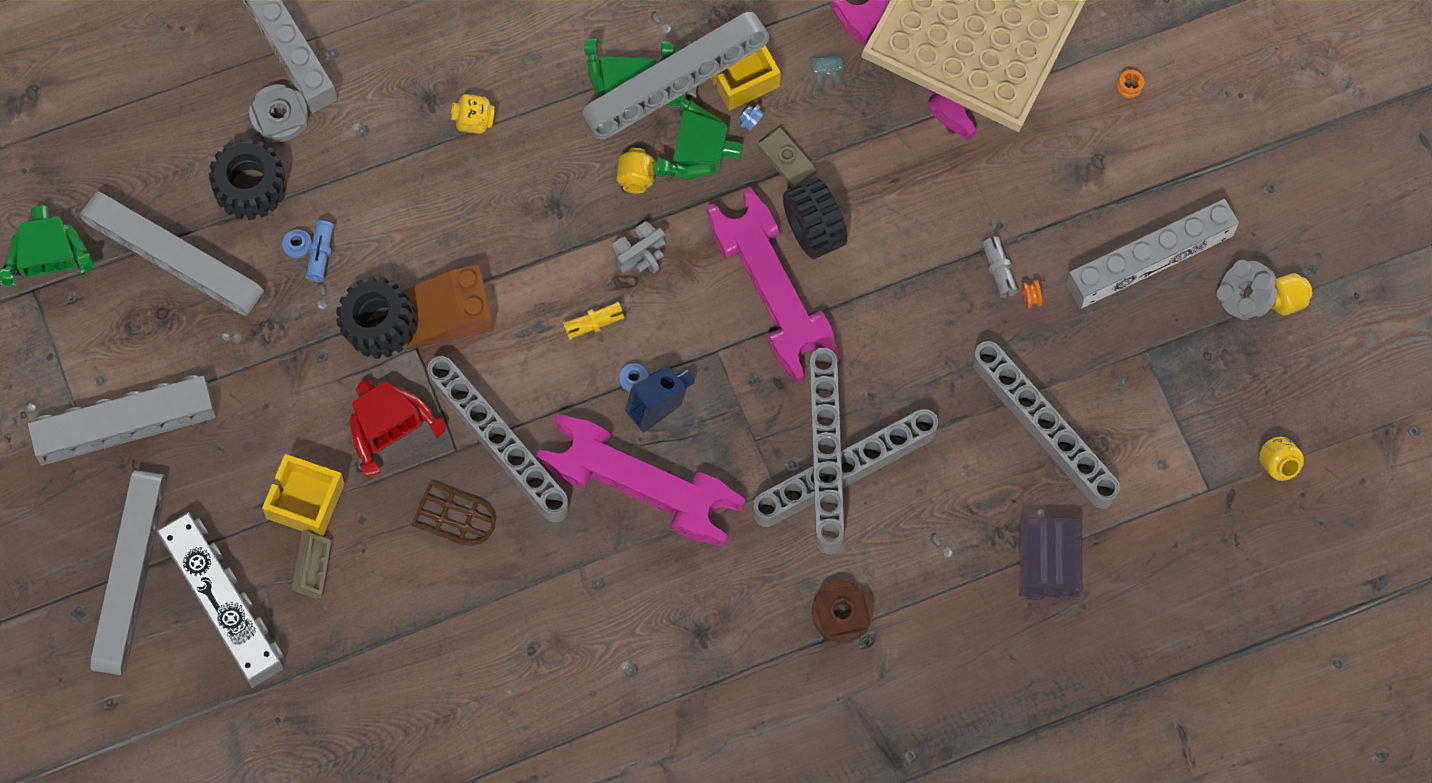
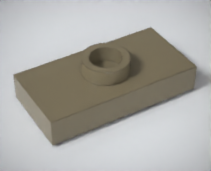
(787, 158)
(311, 564)

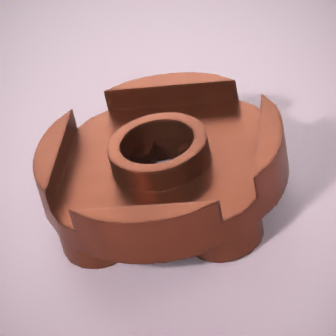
(856, 622)

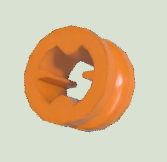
(1130, 92)
(1032, 294)

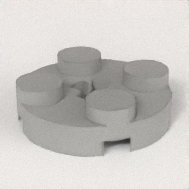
(281, 129)
(1233, 286)

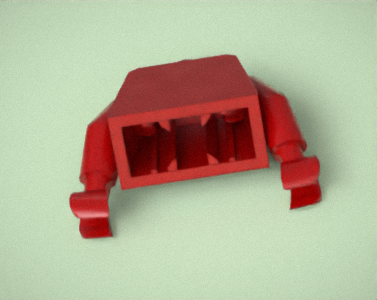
(384, 417)

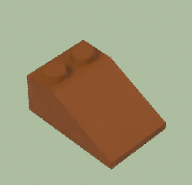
(450, 307)

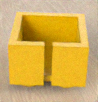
(748, 79)
(307, 495)

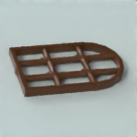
(442, 519)

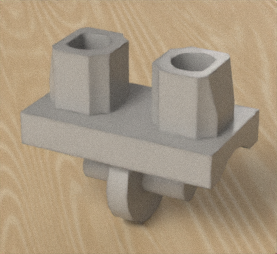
(642, 254)

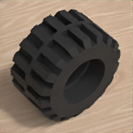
(239, 159)
(815, 218)
(364, 301)

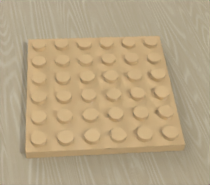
(975, 51)

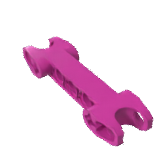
(860, 24)
(750, 240)
(687, 501)

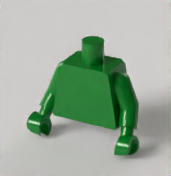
(615, 71)
(699, 144)
(44, 248)

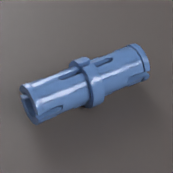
(319, 251)

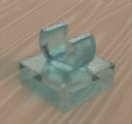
(825, 66)

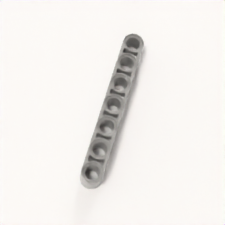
(675, 75)
(171, 253)
(494, 425)
(1046, 438)
(855, 457)
(823, 463)
(128, 573)

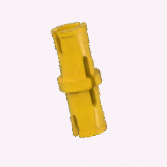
(593, 320)

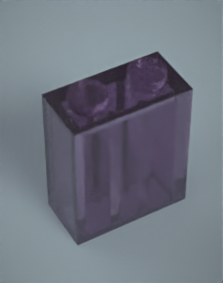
(1050, 558)

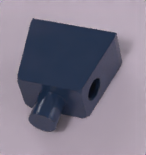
(657, 397)

